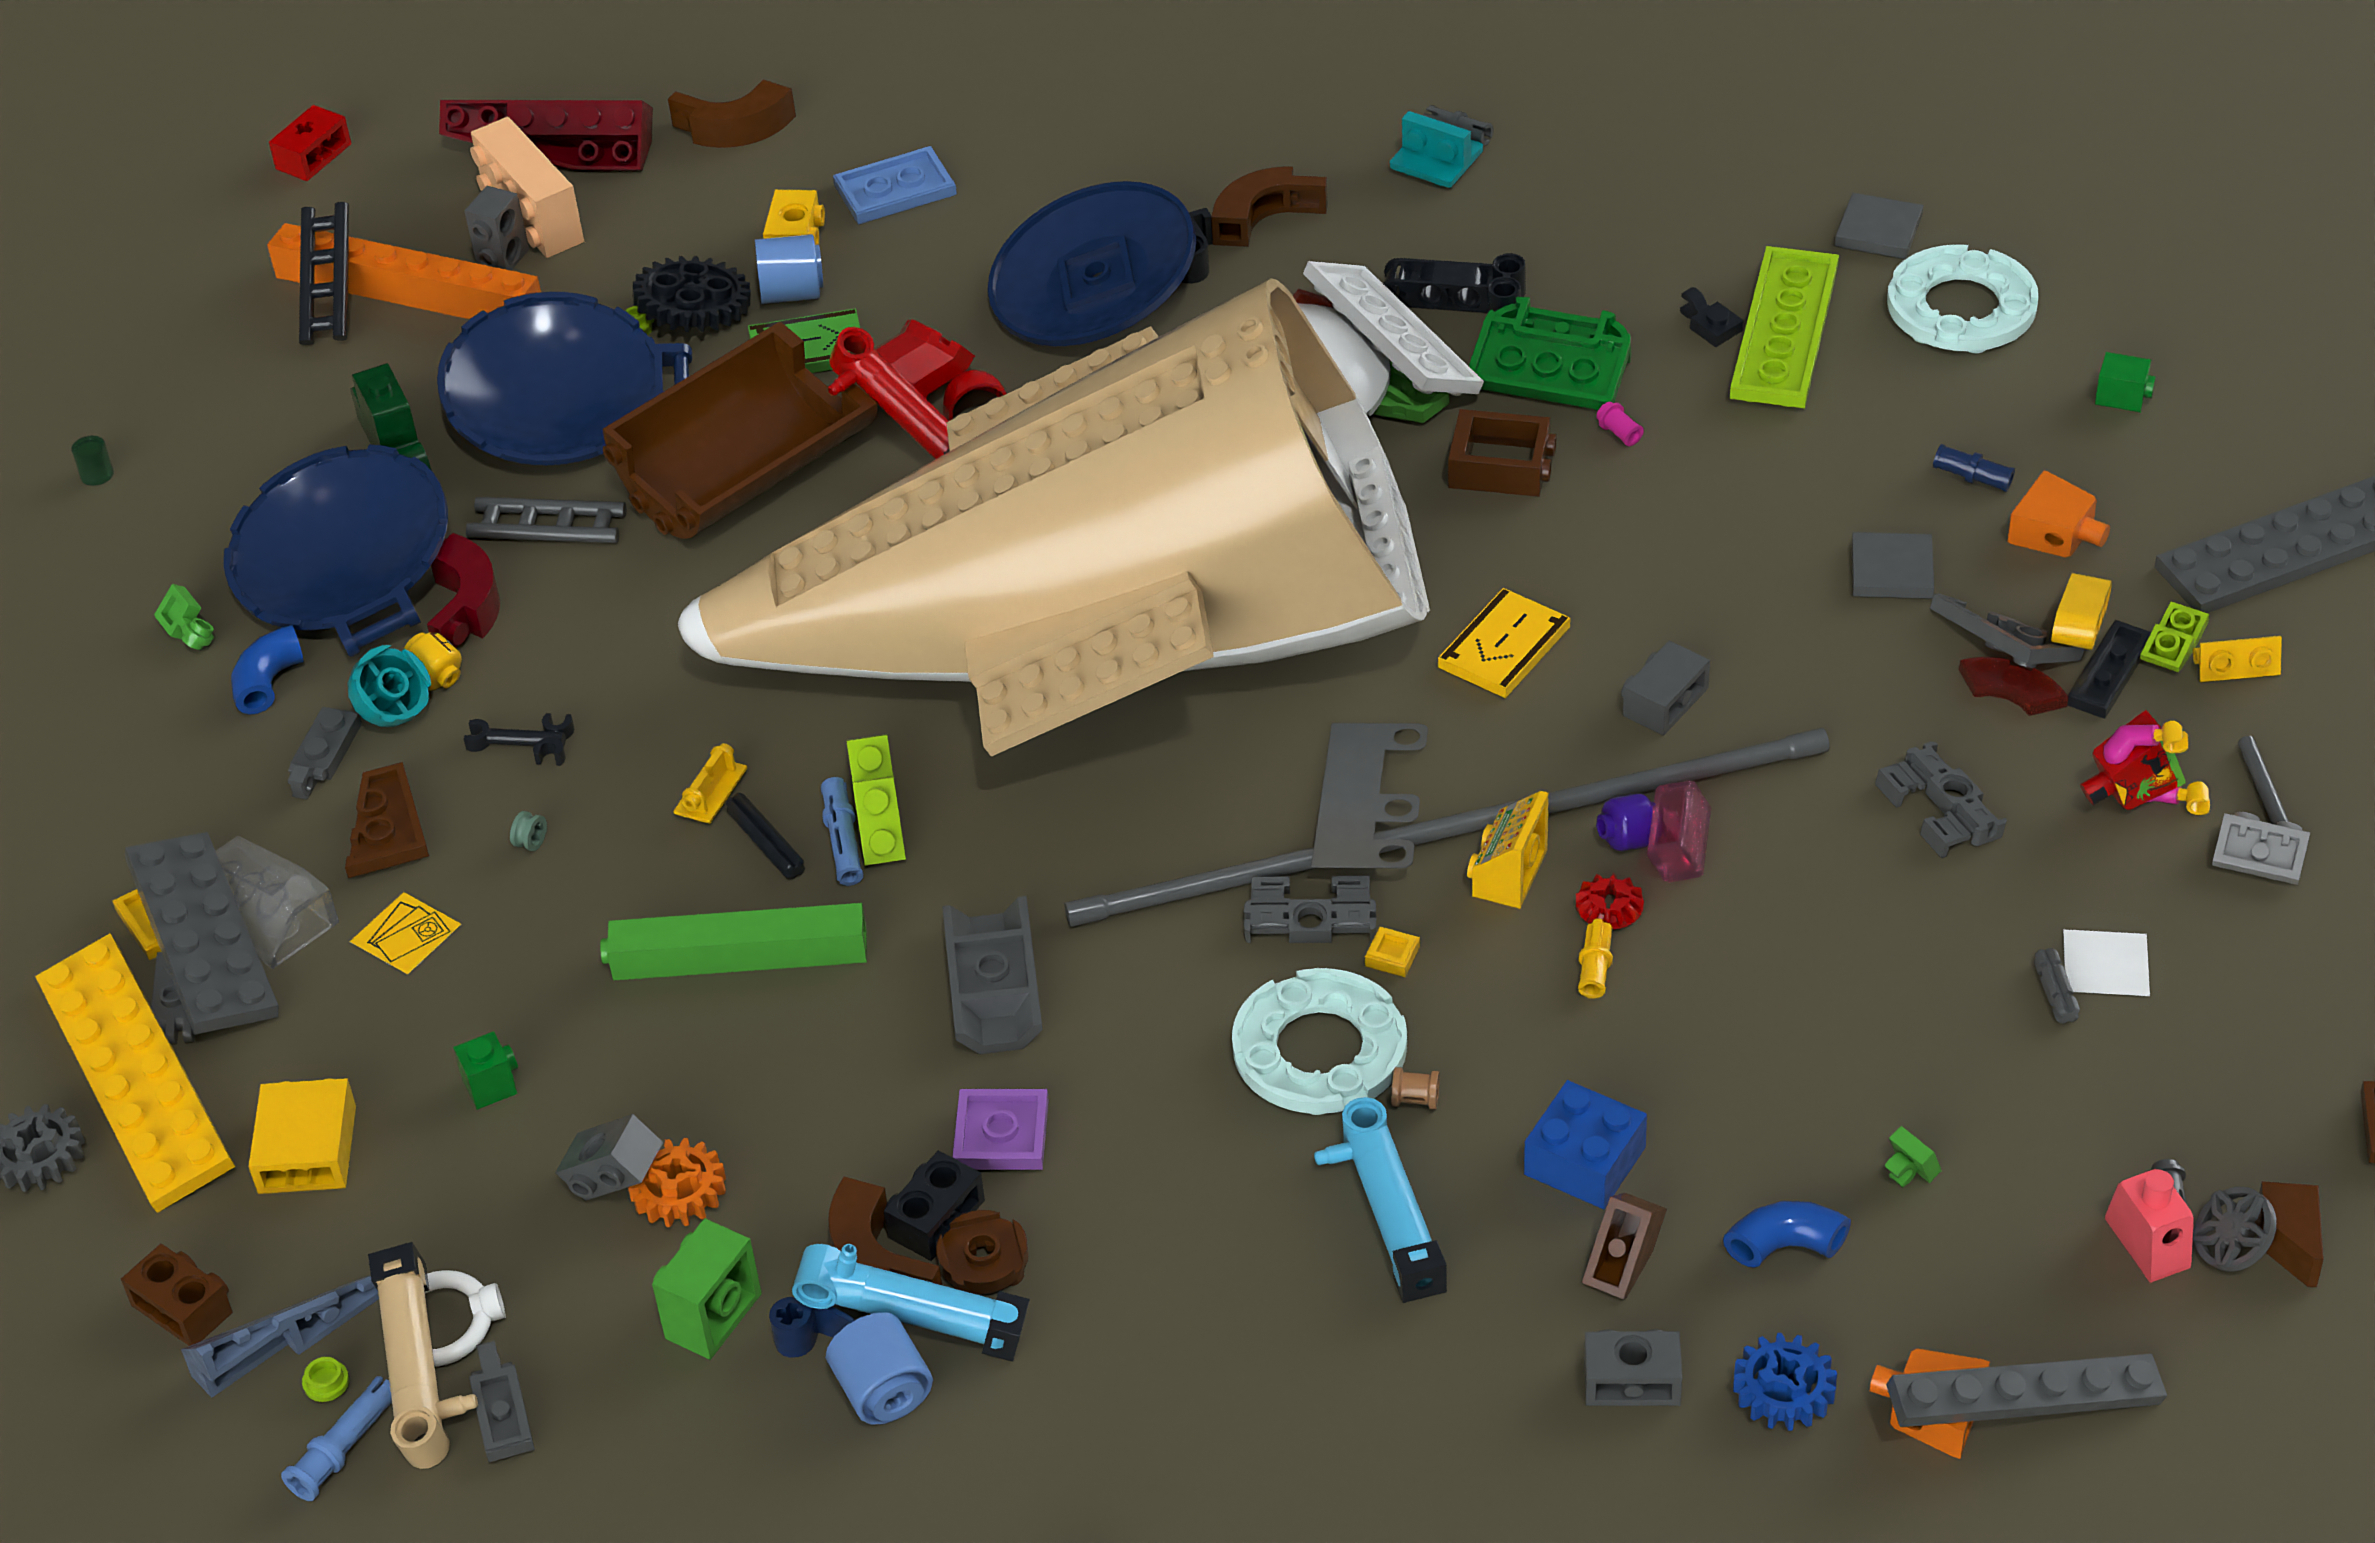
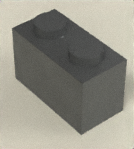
(1665, 687)

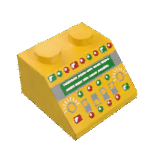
(1511, 852)

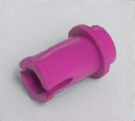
(1612, 417)

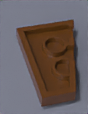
(386, 823)

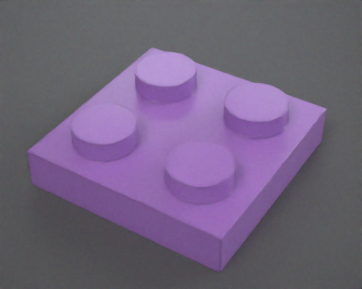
(1001, 1128)

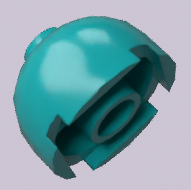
(388, 686)

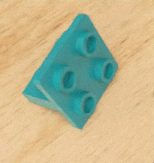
(1434, 150)

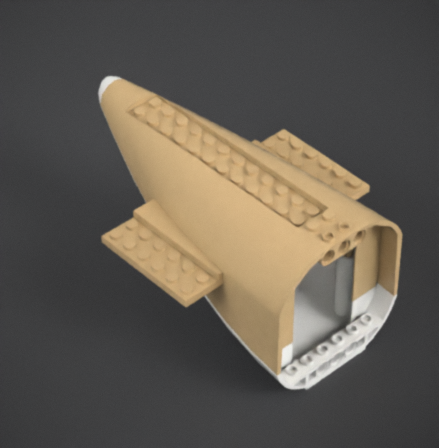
(1103, 533)

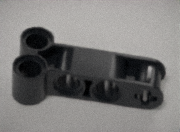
(1457, 284)

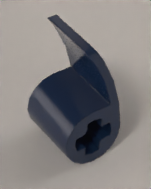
(797, 1325)

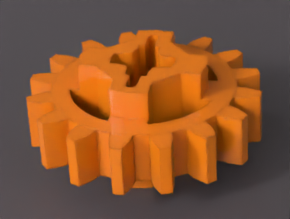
(680, 1183)

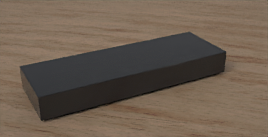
(2108, 669)

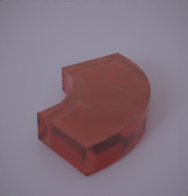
(2028, 689)

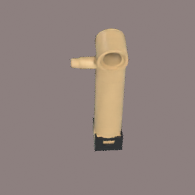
(401, 1286)

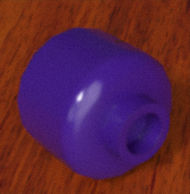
(1626, 822)

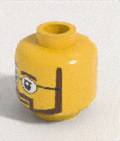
(439, 658)

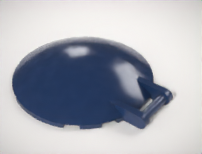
(550, 375)
(338, 542)

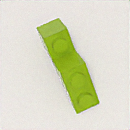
(876, 799)

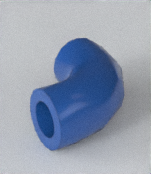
(258, 666)
(1786, 1225)

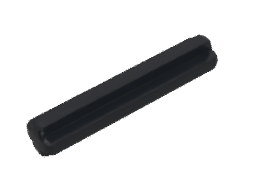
(765, 835)

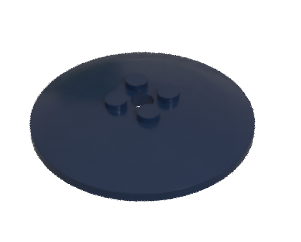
(1046, 267)

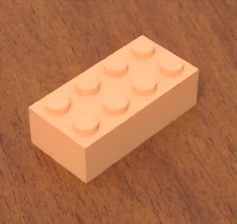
(545, 196)

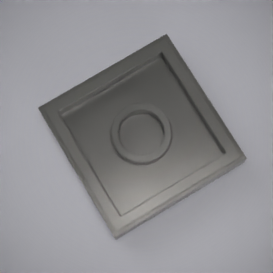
(1879, 225)
(1892, 565)

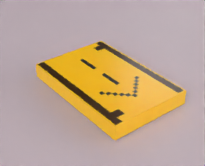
(1504, 642)

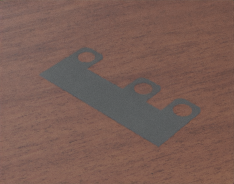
(1352, 798)

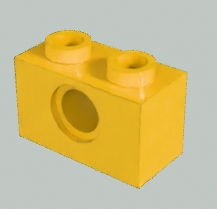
(794, 214)

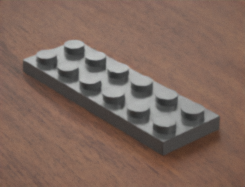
(201, 933)

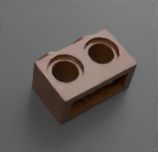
(177, 1294)

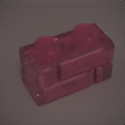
(1679, 831)

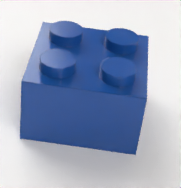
(1585, 1144)

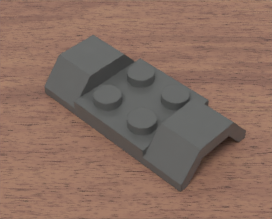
(992, 978)

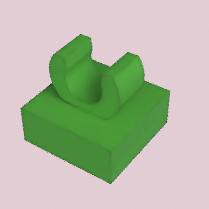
(1911, 1158)

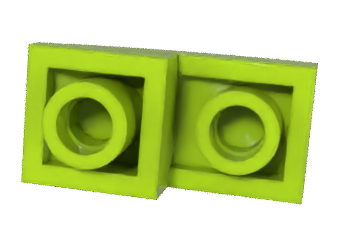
(2175, 637)

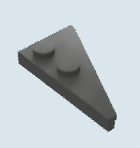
(2006, 634)

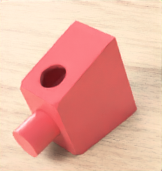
(2153, 1224)

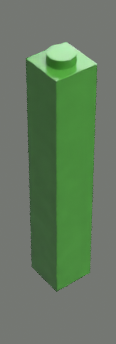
(735, 941)

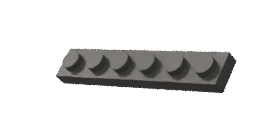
(2025, 1390)

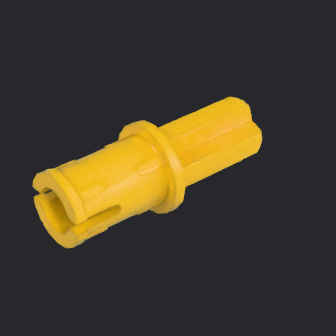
(1595, 959)

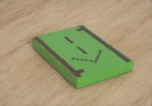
(818, 334)

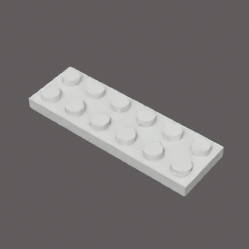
(1393, 328)

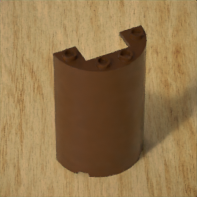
(730, 433)

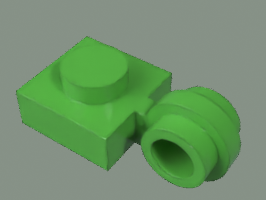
(179, 618)

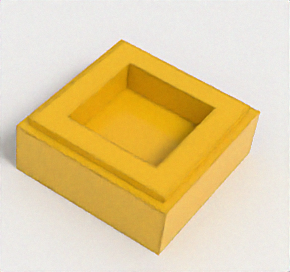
(1392, 951)

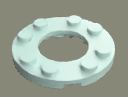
(1995, 270)
(1322, 991)

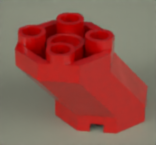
(925, 356)

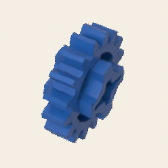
(1785, 1381)

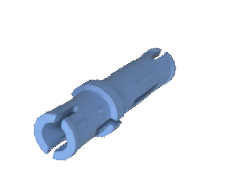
(839, 819)

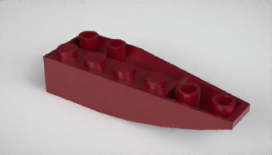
(568, 132)

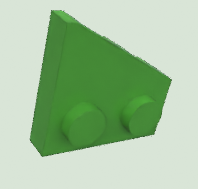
(1408, 403)

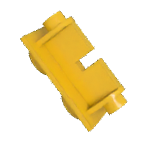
(2238, 658)
(711, 786)

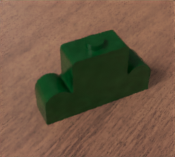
(386, 412)

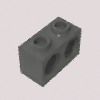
(497, 228)

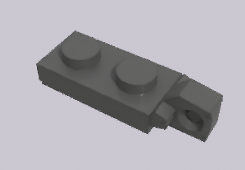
(322, 749)
(500, 1406)

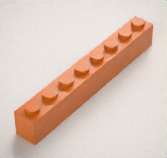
(406, 275)

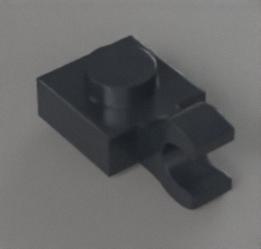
(1711, 322)

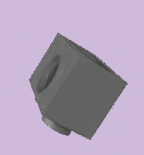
(609, 1157)
(1650, 1382)

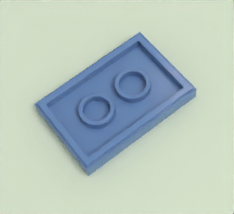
(894, 185)

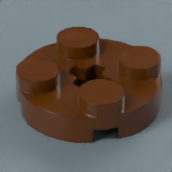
(988, 1273)

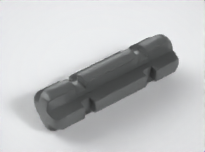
(2056, 985)

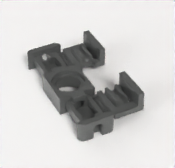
(1962, 816)
(1273, 914)

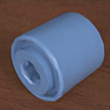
(788, 268)
(879, 1368)

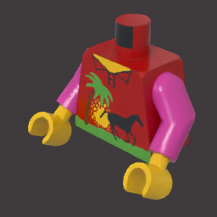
(2142, 767)

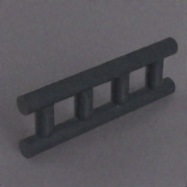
(338, 287)

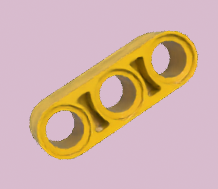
(2081, 611)

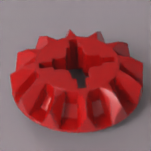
(1622, 912)

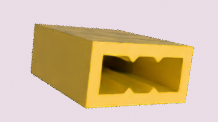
(302, 1136)

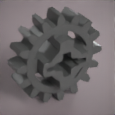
(37, 1148)

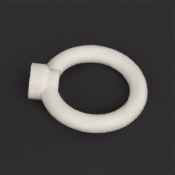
(485, 1306)

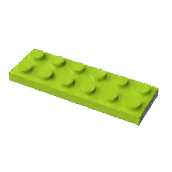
(1784, 327)

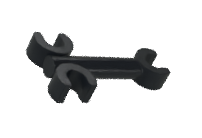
(545, 742)

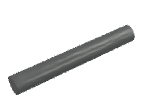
(2262, 780)

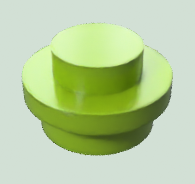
(325, 1379)

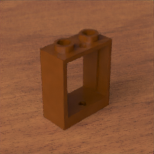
(1500, 474)

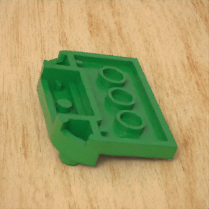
(1552, 355)

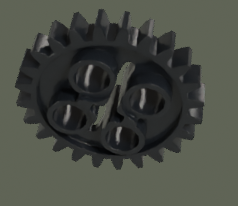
(691, 294)

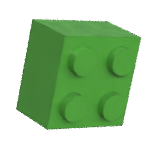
(706, 1288)

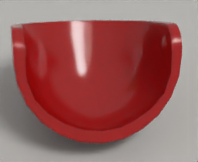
(969, 381)

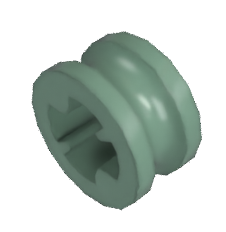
(528, 831)

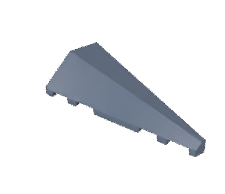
(232, 1354)

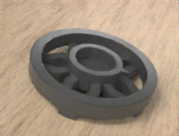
(2234, 1228)

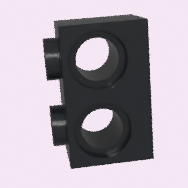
(931, 1201)

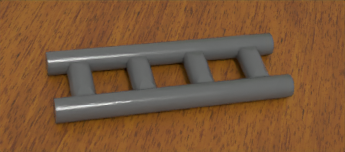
(560, 532)

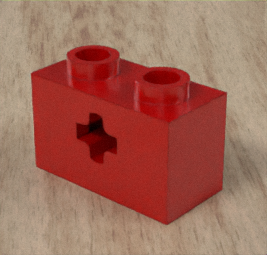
(310, 142)

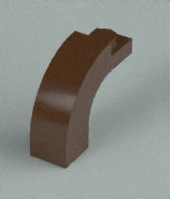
(734, 122)
(1262, 195)
(858, 1218)

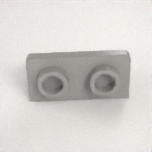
(2261, 847)

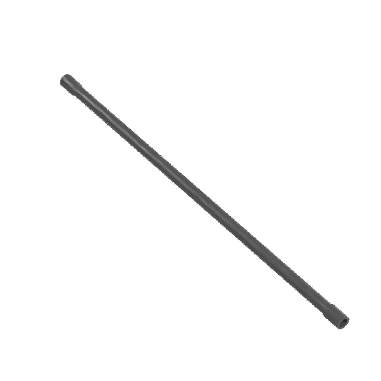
(1792, 747)

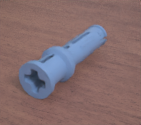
(328, 1452)

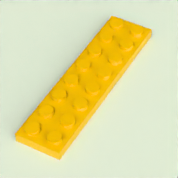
(134, 1073)

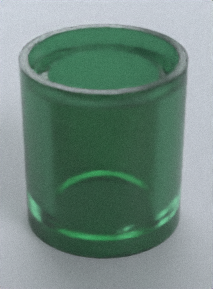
(92, 460)

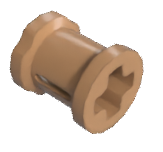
(1415, 1088)

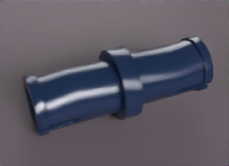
(1973, 467)

